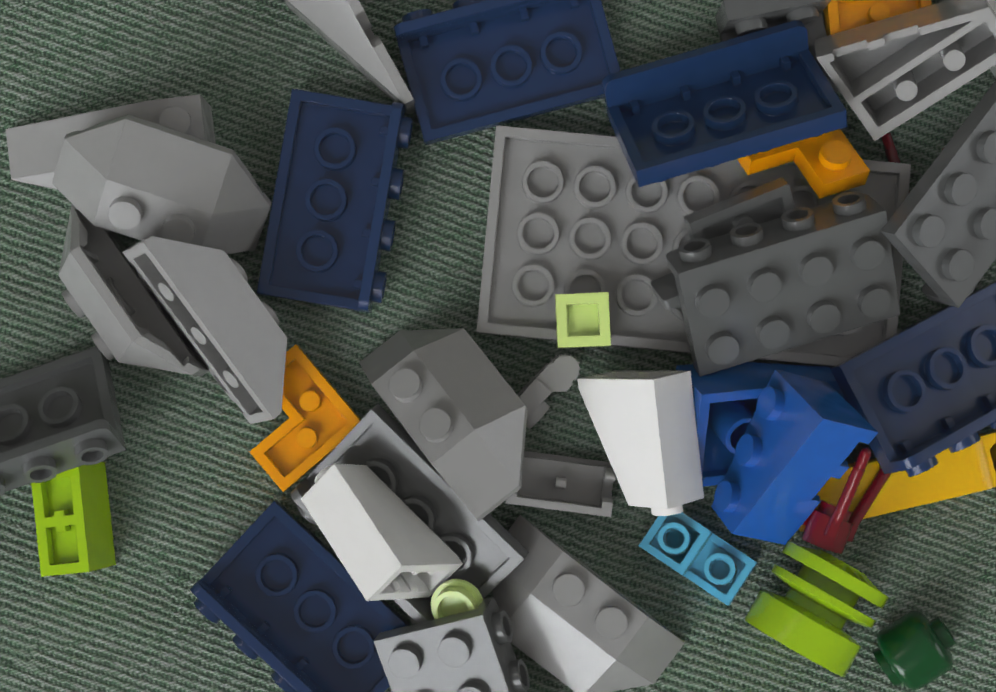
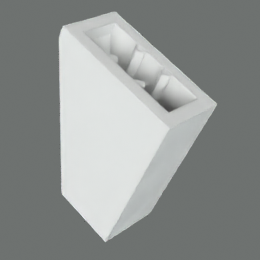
(648, 435)
(377, 535)

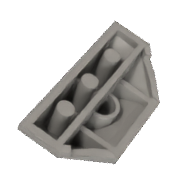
(161, 185)
(118, 302)
(219, 319)
(454, 411)
(579, 621)

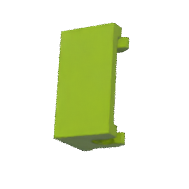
(74, 521)

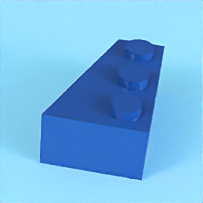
(787, 457)

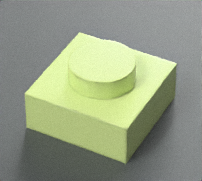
(582, 320)

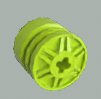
(816, 608)

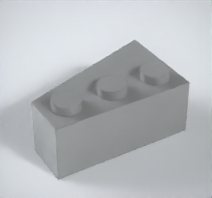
(909, 60)

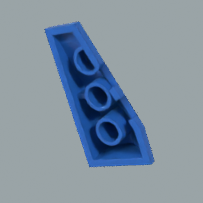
(726, 405)

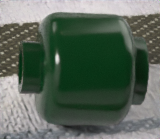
(914, 650)

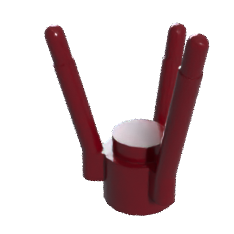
(834, 524)

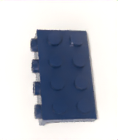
(502, 61)
(720, 103)
(334, 201)
(927, 384)
(297, 608)

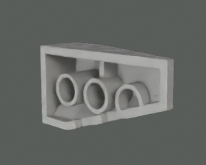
(349, 32)
(37, 146)

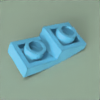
(699, 555)

